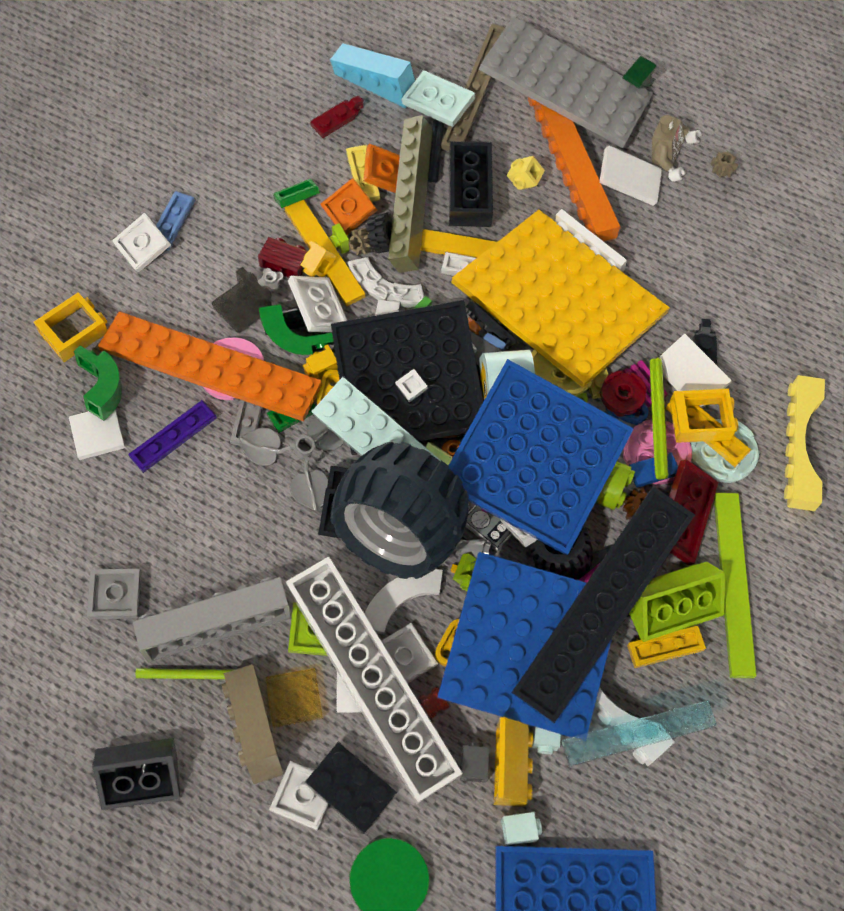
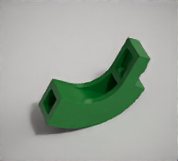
(280, 334)
(107, 392)

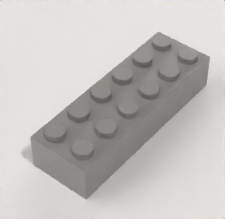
(211, 619)

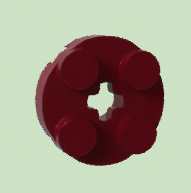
(623, 405)

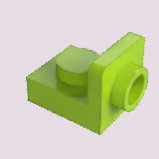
(464, 571)

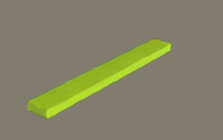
(737, 607)

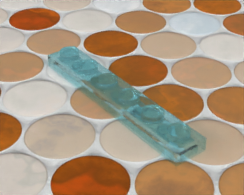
(638, 733)

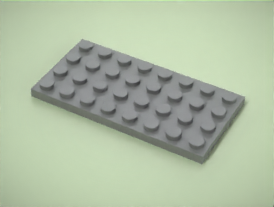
(566, 81)

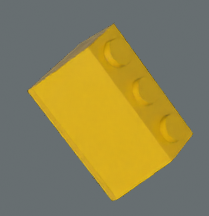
(512, 763)

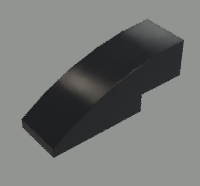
(326, 527)

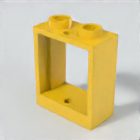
(84, 338)
(678, 405)

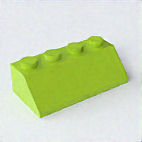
(679, 601)

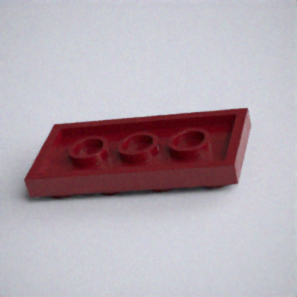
(696, 493)

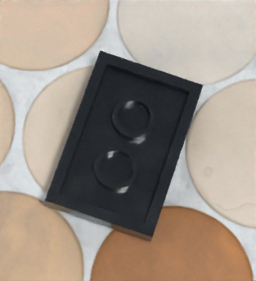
(350, 787)

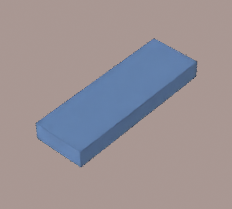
(175, 215)

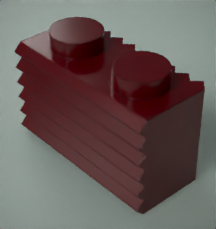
(282, 257)

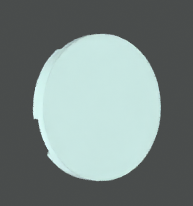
(720, 469)

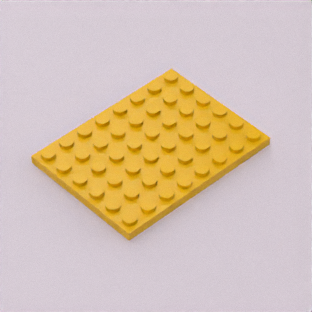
(560, 297)

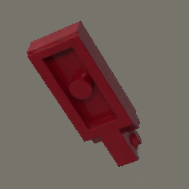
(337, 116)

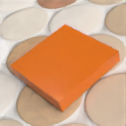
(381, 168)
(349, 206)

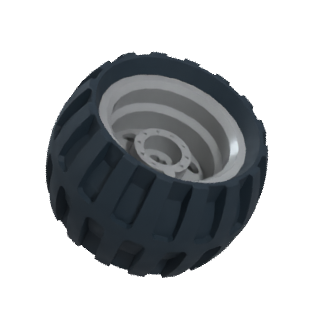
(400, 510)

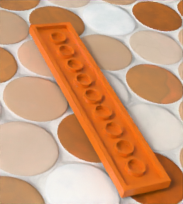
(211, 366)

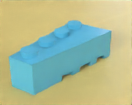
(374, 72)

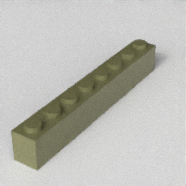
(410, 195)

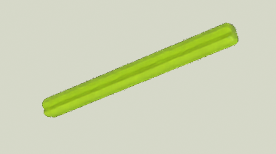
(658, 419)

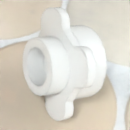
(270, 284)

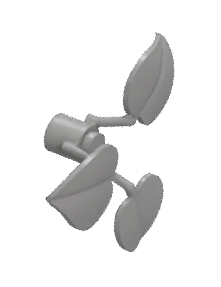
(308, 488)

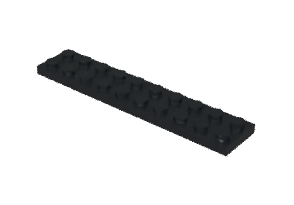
(602, 604)

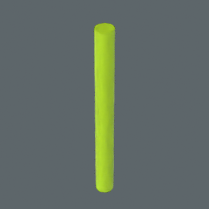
(152, 673)

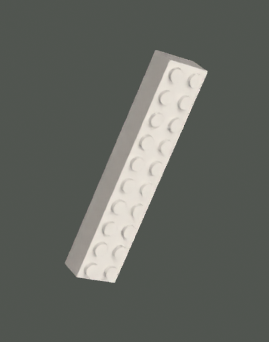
(373, 680)

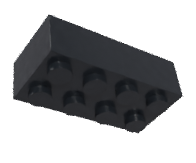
(470, 184)

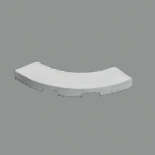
(381, 289)
(396, 593)

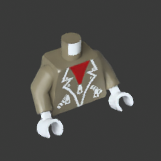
(667, 144)

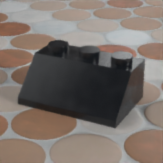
(136, 774)

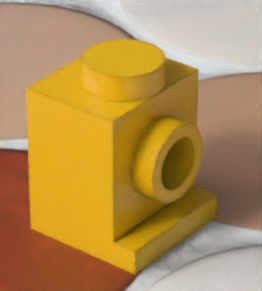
(317, 260)
(319, 363)

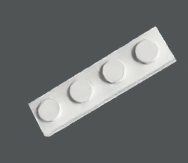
(585, 236)

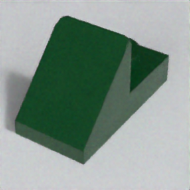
(640, 73)

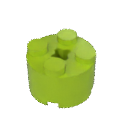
(612, 492)

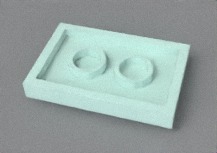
(438, 98)

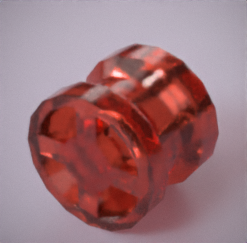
(432, 704)

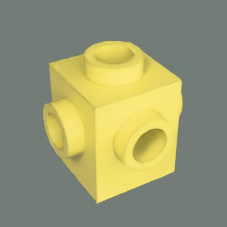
(525, 173)

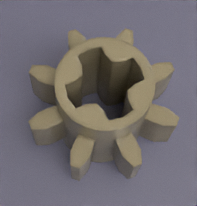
(724, 164)
(360, 242)

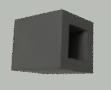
(475, 763)

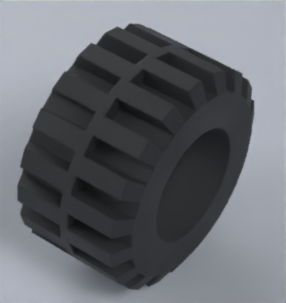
(565, 565)

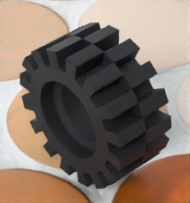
(380, 231)

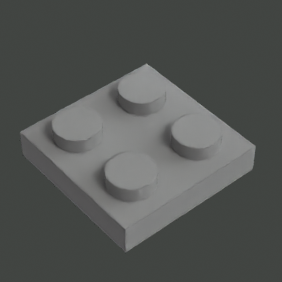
(114, 594)

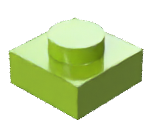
(339, 238)

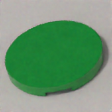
(389, 877)

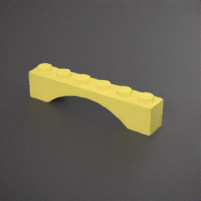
(804, 485)

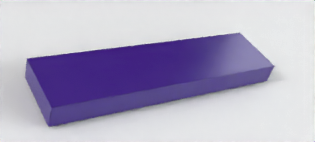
(172, 436)

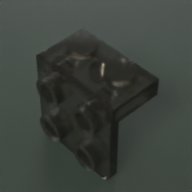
(241, 303)

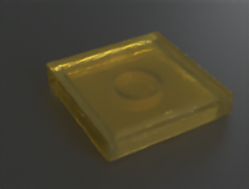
(294, 697)

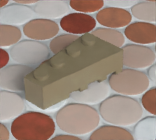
(252, 724)

